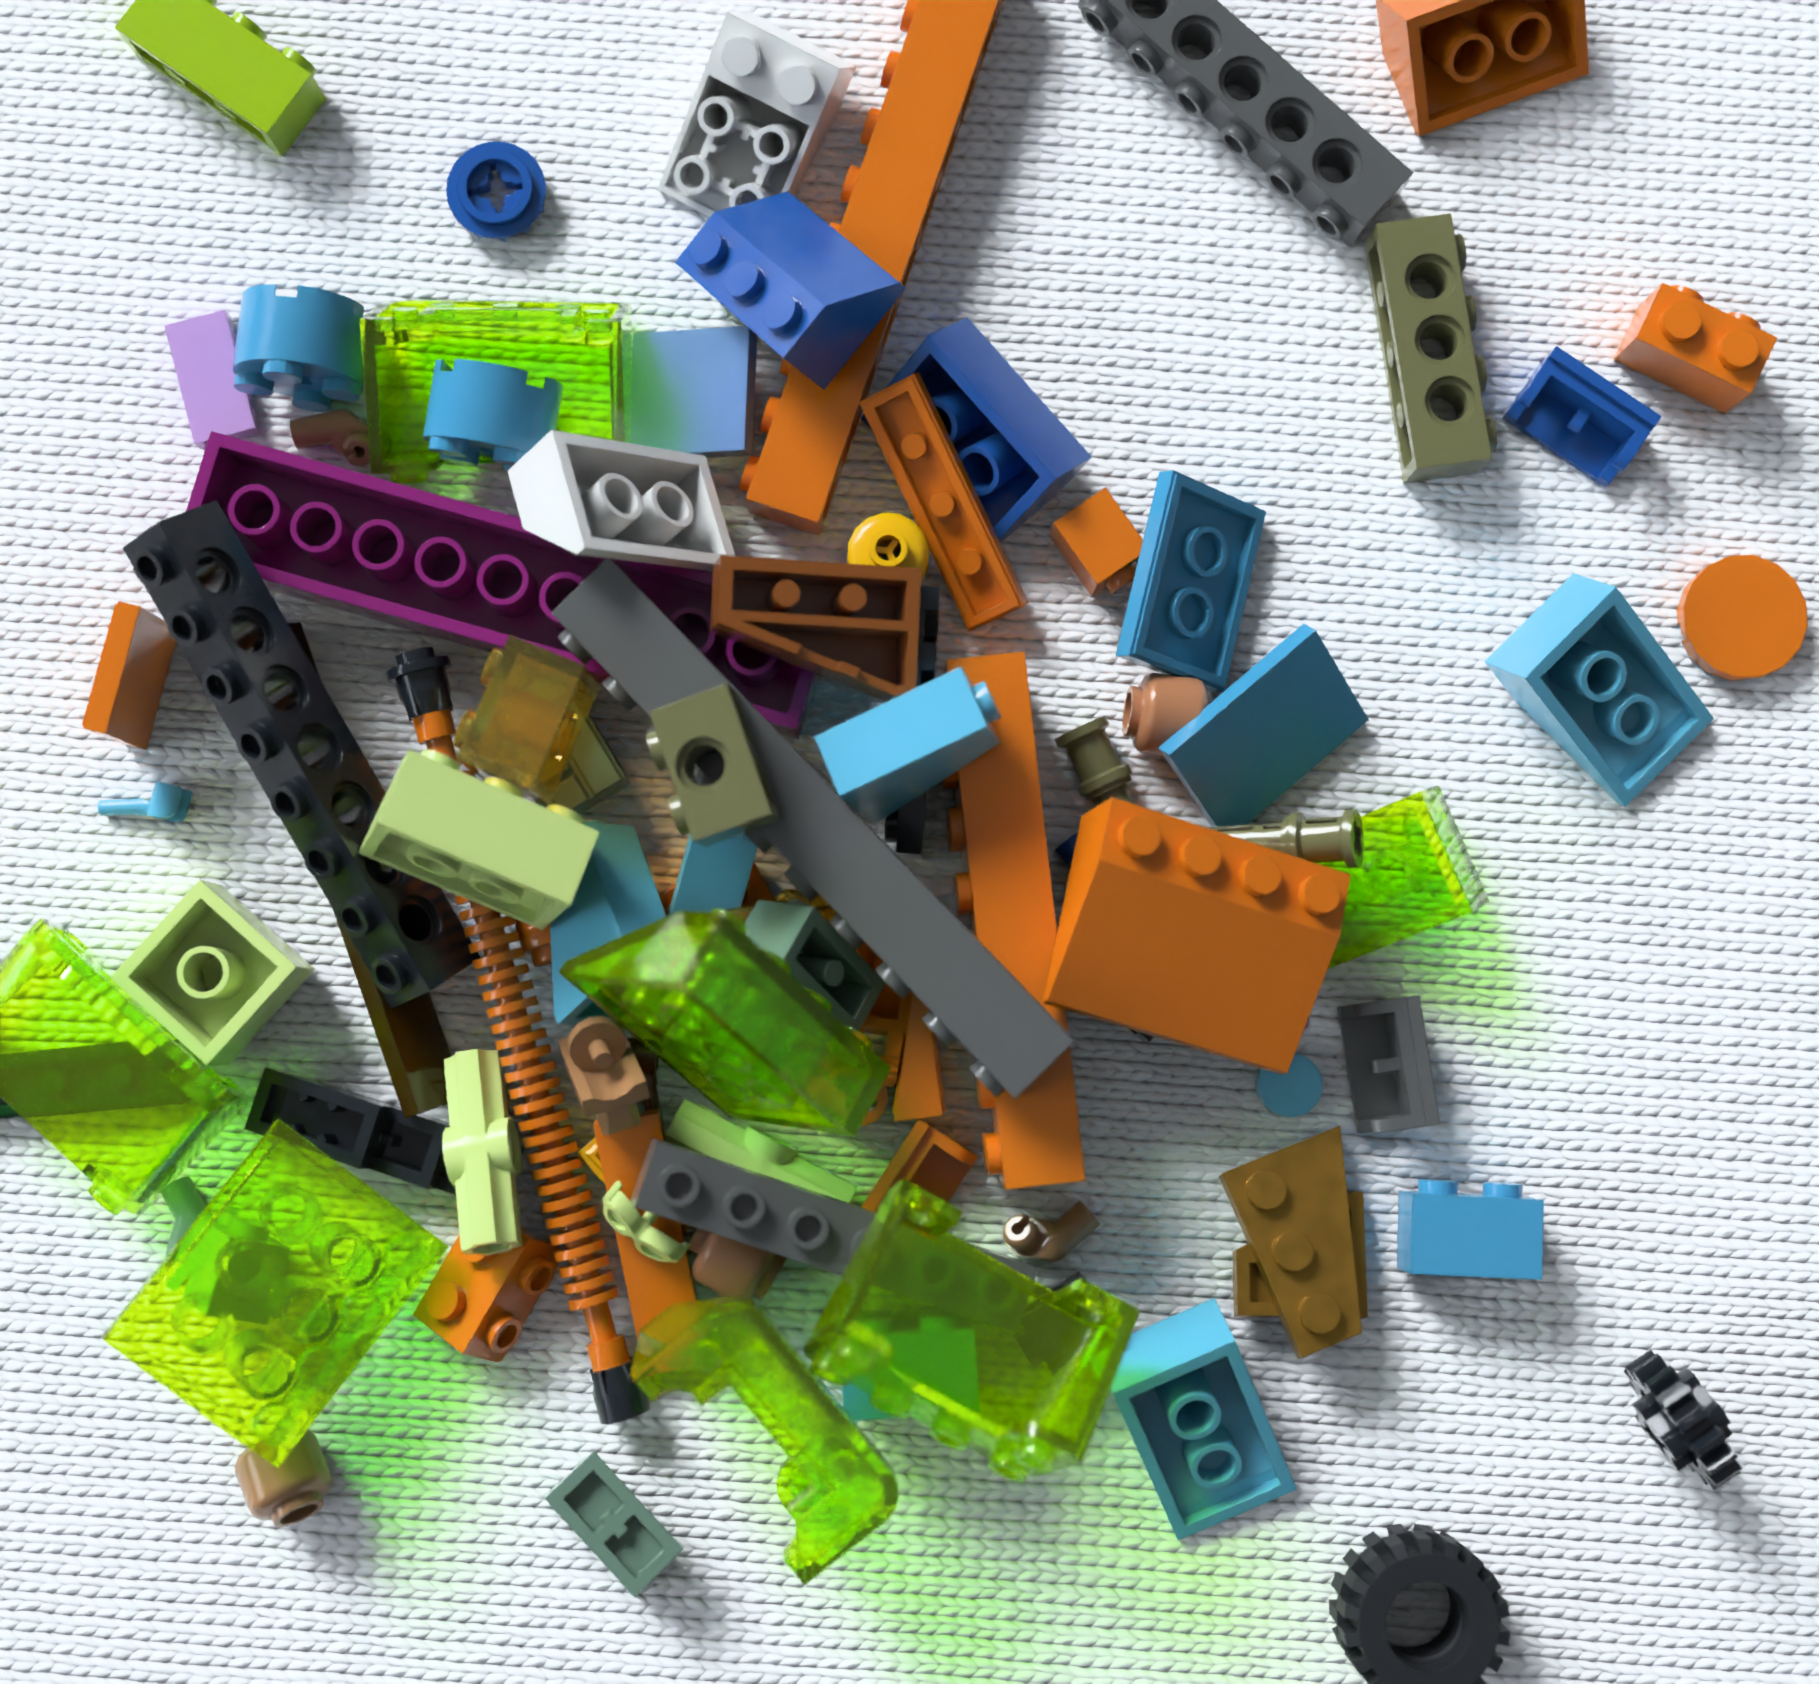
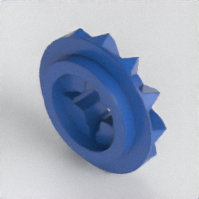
(473, 176)

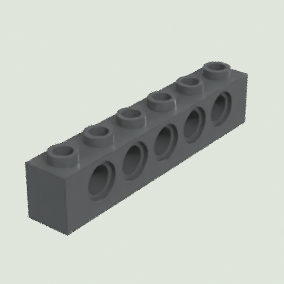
(1279, 98)
(758, 1209)

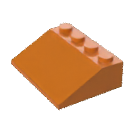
(1194, 935)

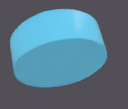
(1291, 1092)

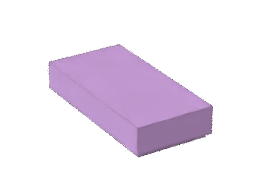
(204, 368)

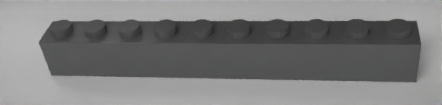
(827, 845)

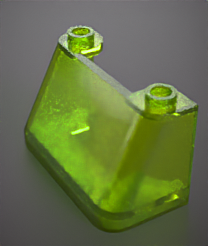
(568, 341)
(103, 1072)
(833, 1473)

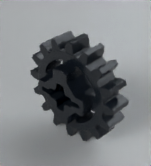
(1682, 1419)

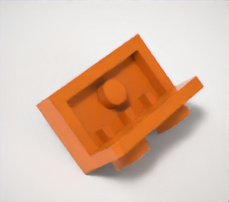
(485, 1299)

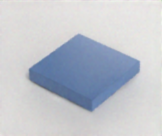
(694, 390)

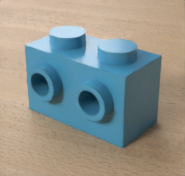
(1470, 1233)

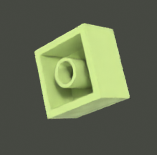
(212, 973)

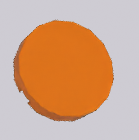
(1742, 617)

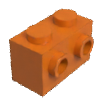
(1695, 347)

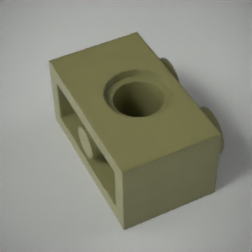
(743, 793)

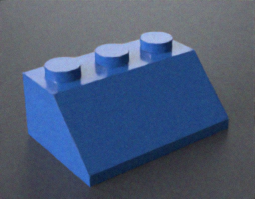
(791, 281)
(997, 423)

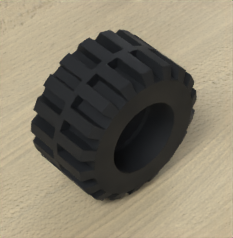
(1387, 1568)

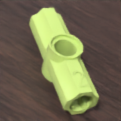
(715, 1136)
(482, 1152)

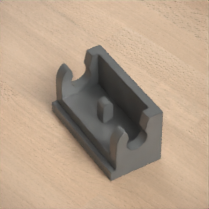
(1388, 1065)

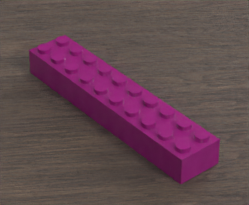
(449, 566)

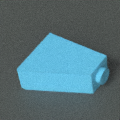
(909, 743)
(609, 903)

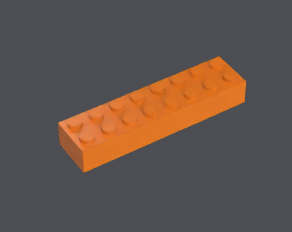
(1013, 916)

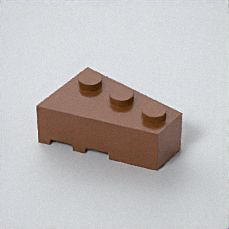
(824, 617)

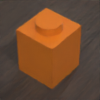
(1098, 543)

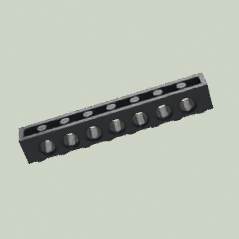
(295, 746)

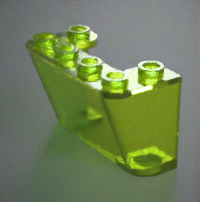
(970, 1341)

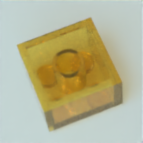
(526, 718)

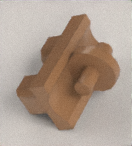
(604, 1073)

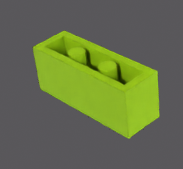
(226, 66)

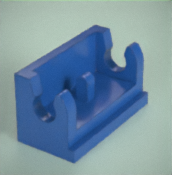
(1581, 417)

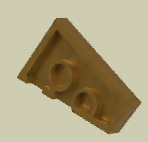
(1301, 1238)

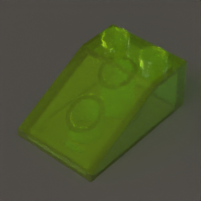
(1409, 876)

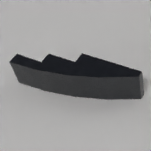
(354, 1128)

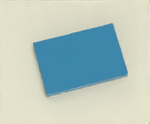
(1191, 581)
(1265, 731)

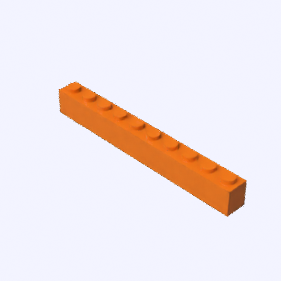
(886, 220)

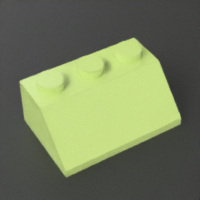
(480, 839)

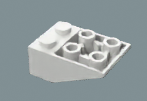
(754, 116)

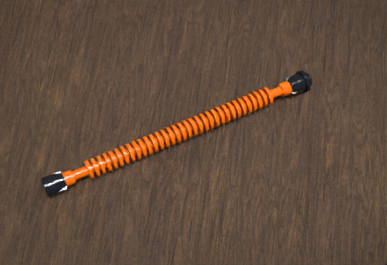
(427, 699)

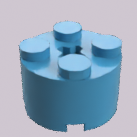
(299, 346)
(487, 412)

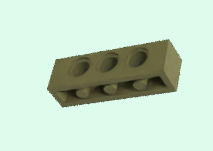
(1424, 442)

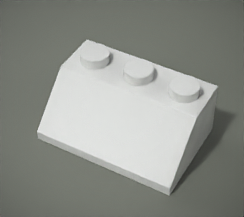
(621, 501)

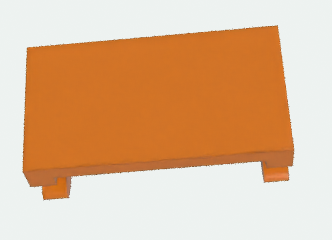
(926, 1160)

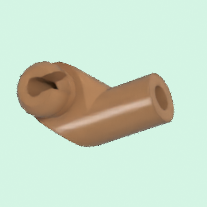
(339, 429)
(1048, 1239)

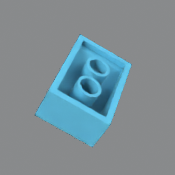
(1600, 686)
(1198, 1420)

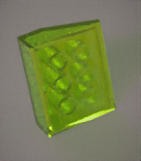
(733, 1022)
(275, 1293)

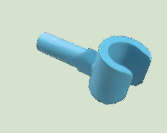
(166, 803)

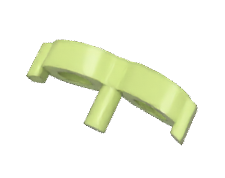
(629, 1222)

